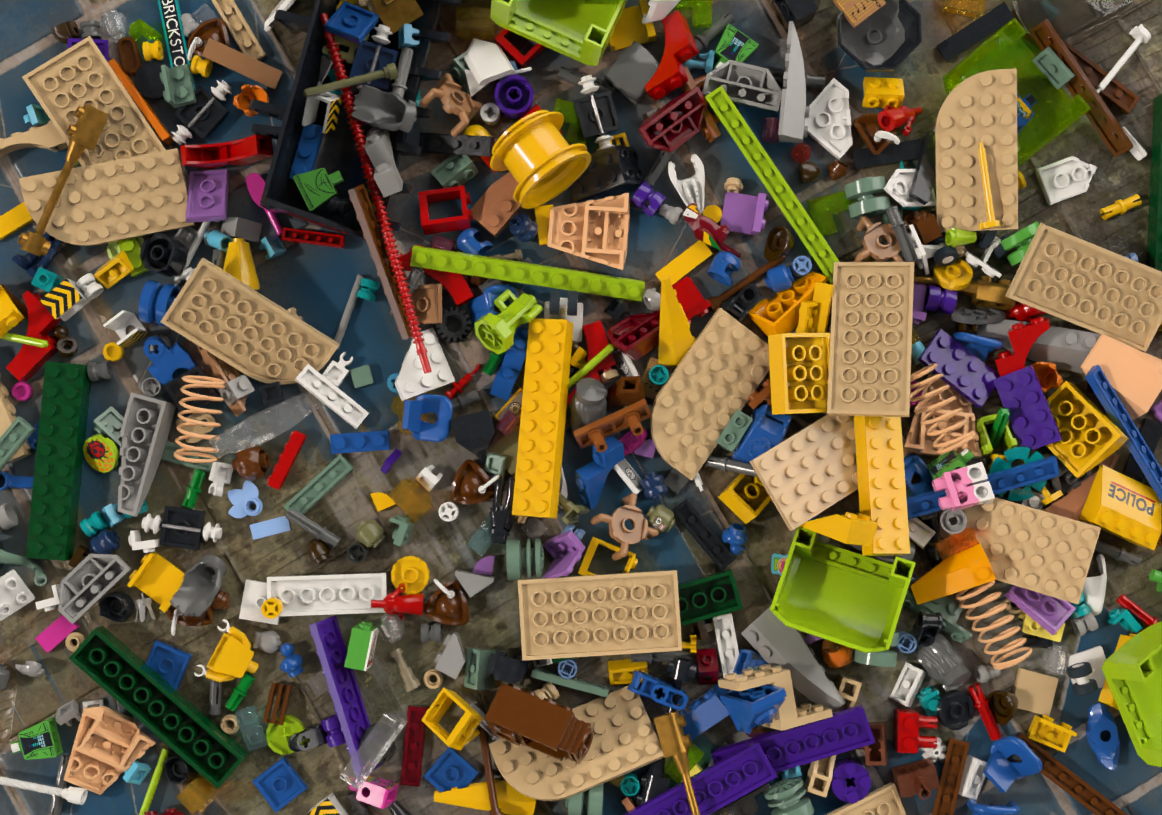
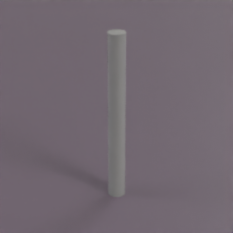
(348, 311)

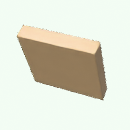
(1035, 691)

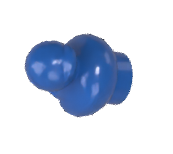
(736, 537)
(293, 662)

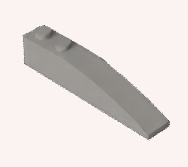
(793, 99)
(1056, 345)
(143, 443)
(786, 648)

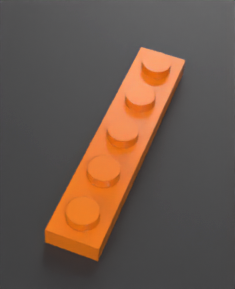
(160, 130)

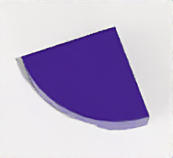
(390, 461)

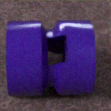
(641, 197)
(941, 300)
(332, 726)

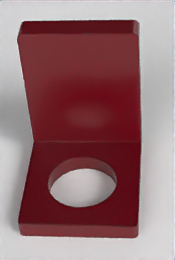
(707, 665)

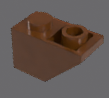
(924, 224)
(626, 391)

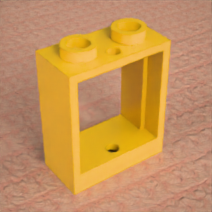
(631, 563)
(464, 727)

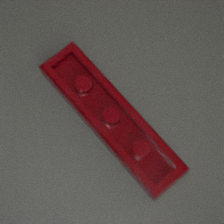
(413, 746)

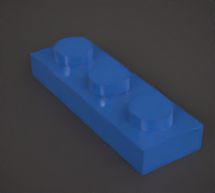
(307, 150)
(360, 442)

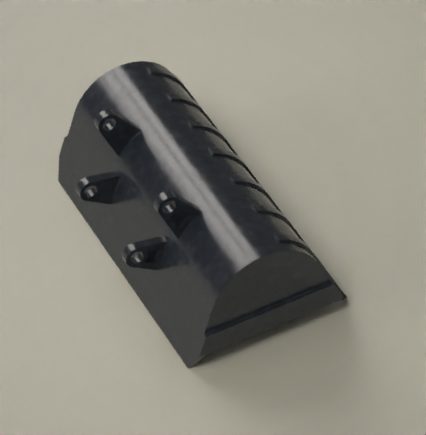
(338, 146)

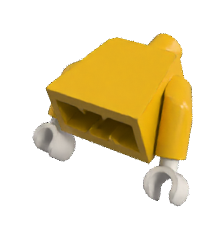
(230, 657)

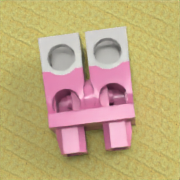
(964, 488)

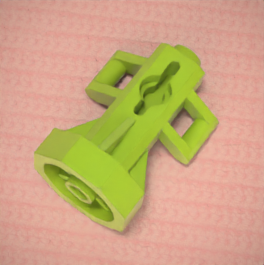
(498, 331)

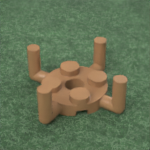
(454, 102)
(873, 246)
(620, 532)

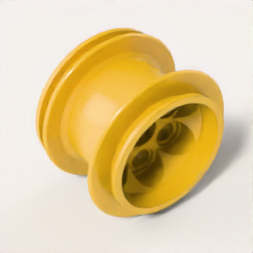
(539, 158)

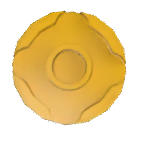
(954, 276)
(411, 572)

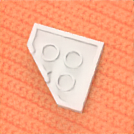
(831, 119)
(412, 379)

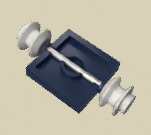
(374, 57)

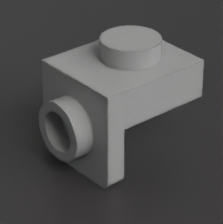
(236, 389)

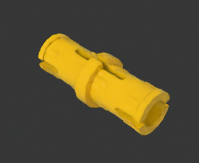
(1120, 207)

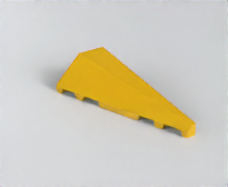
(674, 327)
(477, 797)

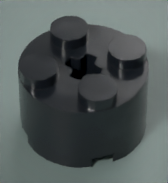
(164, 255)
(507, 668)

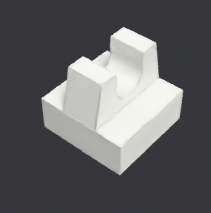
(428, 479)

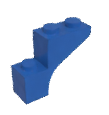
(511, 366)
(592, 477)

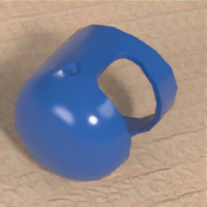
(468, 242)
(722, 266)

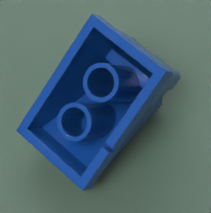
(762, 435)
(753, 705)

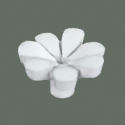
(936, 753)

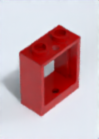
(513, 53)
(445, 224)

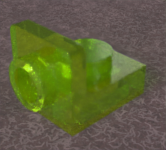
(140, 28)

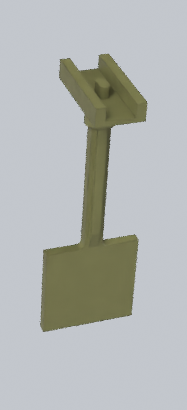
(508, 447)

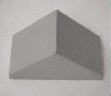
(242, 228)
(473, 582)

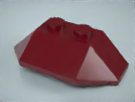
(675, 121)
(636, 334)

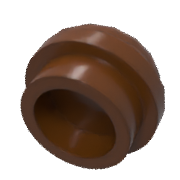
(837, 170)
(475, 280)
(221, 600)

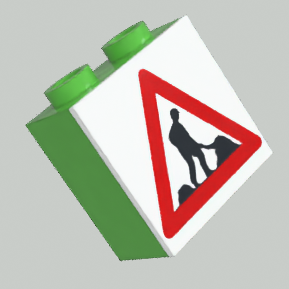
(361, 646)

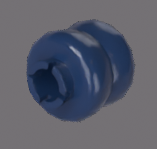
(523, 228)
(654, 486)
(105, 542)

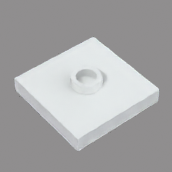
(253, 597)

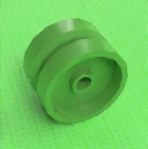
(1021, 241)

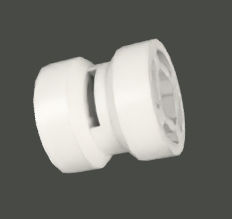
(89, 286)

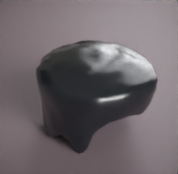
(117, 606)
(178, 770)

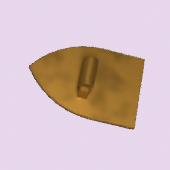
(397, 12)

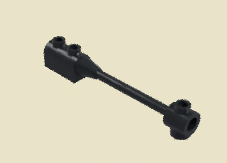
(656, 780)

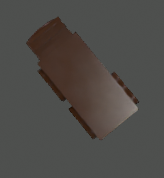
(538, 724)

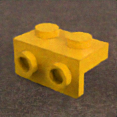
(882, 92)
(1050, 733)

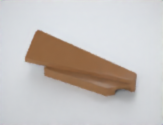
(216, 368)

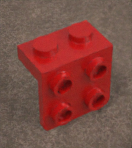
(691, 299)

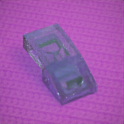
(482, 538)
(251, 728)

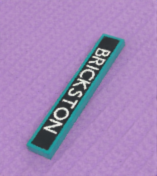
(174, 35)

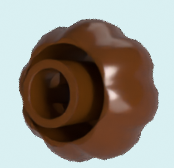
(251, 463)

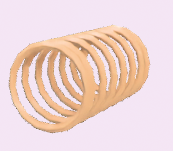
(923, 384)
(178, 454)
(1000, 622)

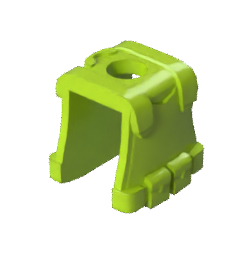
(985, 446)

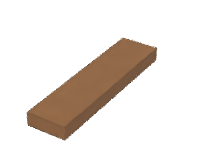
(242, 63)

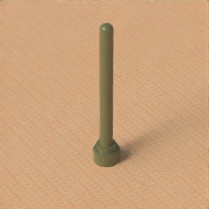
(388, 72)

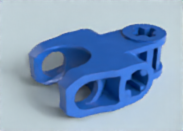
(166, 358)
(663, 696)

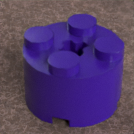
(506, 90)
(853, 790)

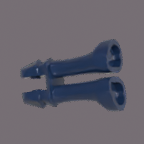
(27, 261)

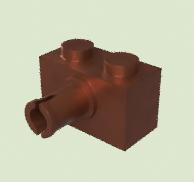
(877, 753)
(916, 778)

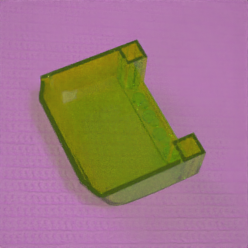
(1053, 109)

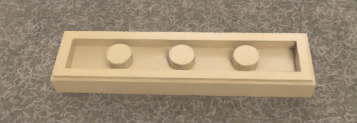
(239, 29)

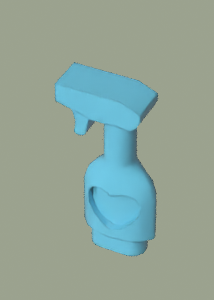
(707, 65)

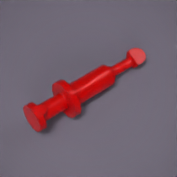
(462, 383)

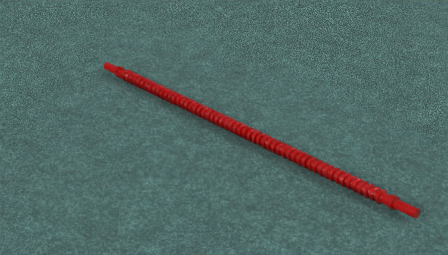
(378, 203)

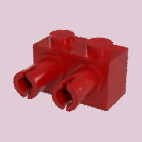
(906, 731)

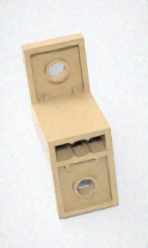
(787, 715)

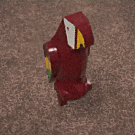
(707, 229)

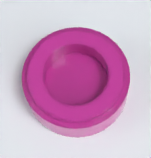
(22, 391)

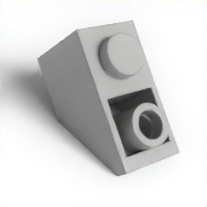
(453, 657)

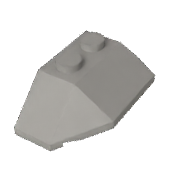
(745, 85)
(89, 584)

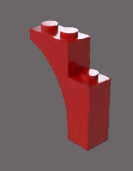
(678, 49)
(235, 152)
(453, 282)
(40, 323)
(1021, 339)
(596, 342)

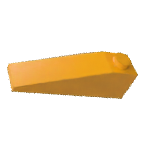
(781, 312)
(954, 575)

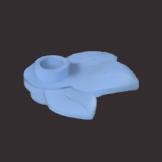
(242, 500)

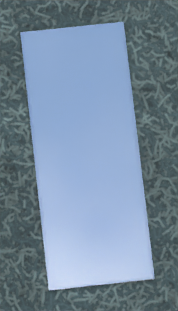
(269, 527)

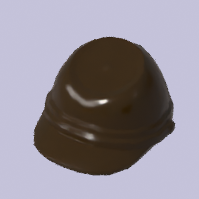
(778, 243)
(1003, 705)

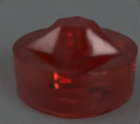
(801, 152)

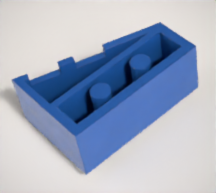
(705, 712)

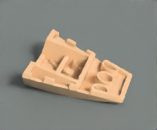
(593, 229)
(1130, 371)
(917, 437)
(104, 748)

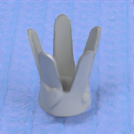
(141, 605)

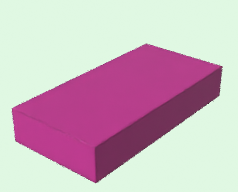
(56, 633)

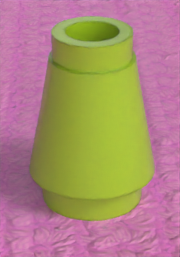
(958, 237)

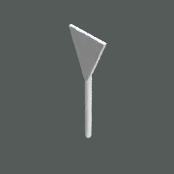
(474, 86)

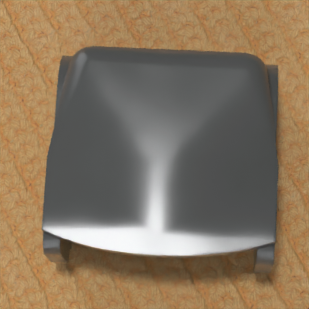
(632, 72)

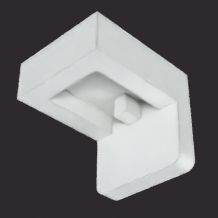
(136, 543)
(51, 603)

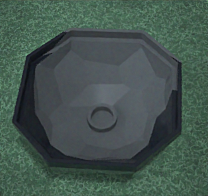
(883, 38)

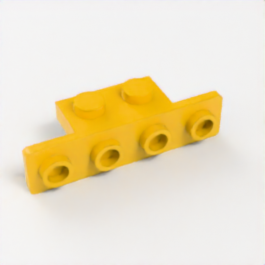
(815, 313)

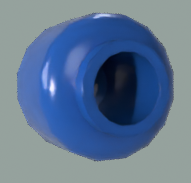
(779, 278)

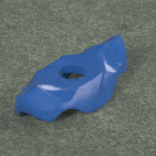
(1100, 720)

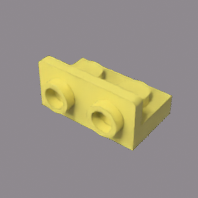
(1032, 627)

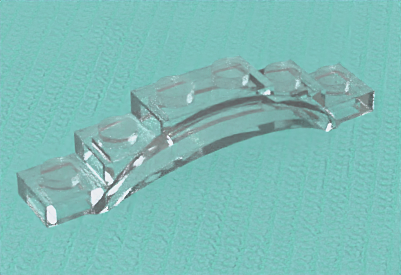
(265, 424)

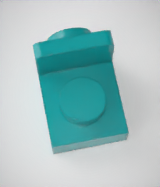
(46, 280)
(1127, 620)
(929, 700)

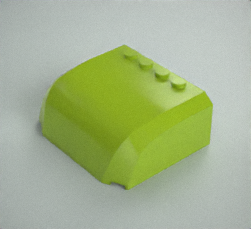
(566, 26)
(841, 594)
(1136, 685)

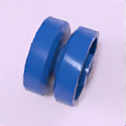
(156, 301)

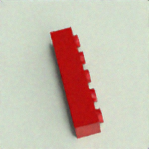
(313, 238)
(286, 459)

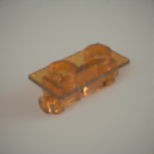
(956, 543)

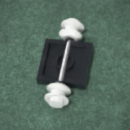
(595, 113)
(204, 115)
(182, 527)

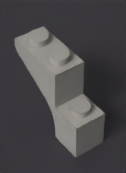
(381, 155)

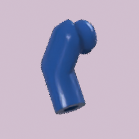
(32, 440)

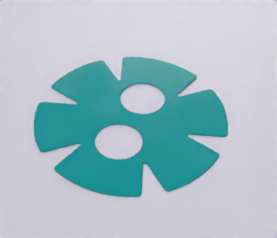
(1012, 454)

